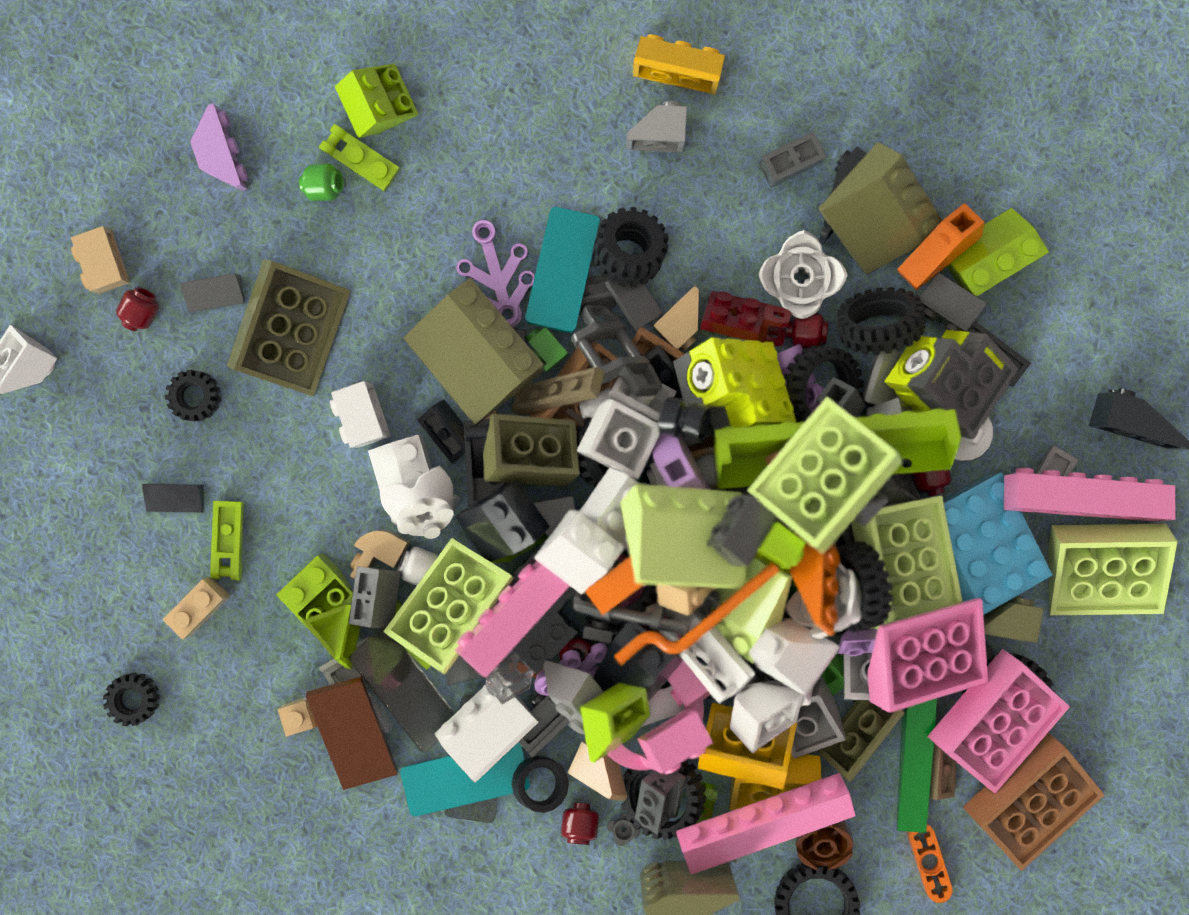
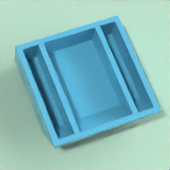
(991, 545)

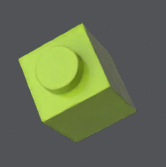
(782, 547)

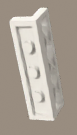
(716, 651)

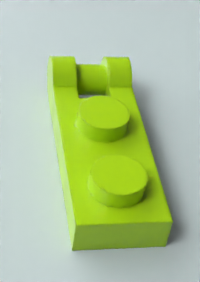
(360, 158)
(227, 539)

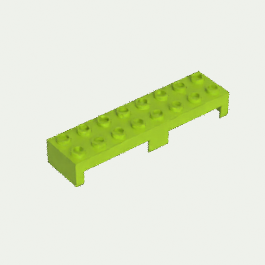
(922, 437)

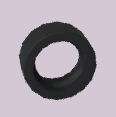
(557, 796)

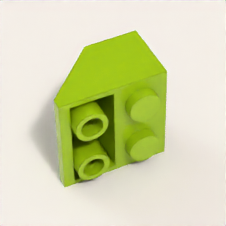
(375, 99)
(316, 589)
(613, 718)

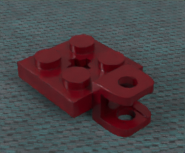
(745, 318)

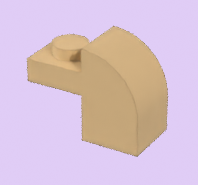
(379, 544)

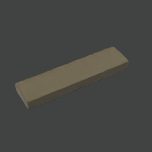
(559, 391)

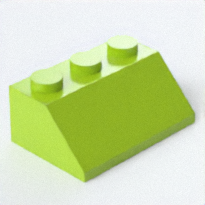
(1004, 249)

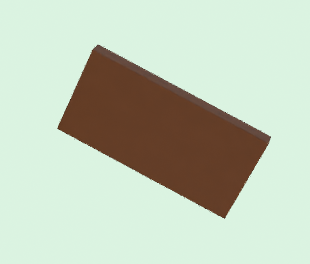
(351, 732)

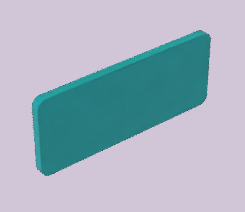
(562, 270)
(444, 785)

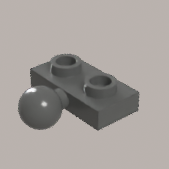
(600, 631)

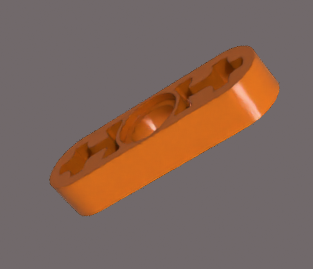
(943, 878)

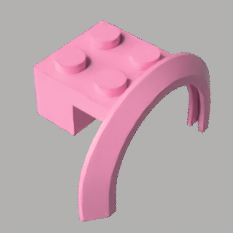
(668, 743)

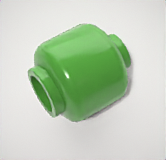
(321, 182)

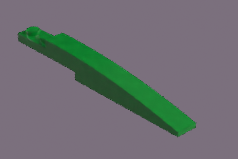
(915, 766)

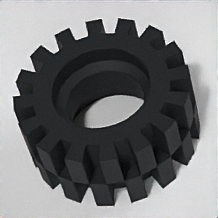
(176, 393)
(116, 706)

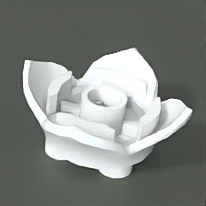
(805, 253)
(423, 508)
(847, 604)

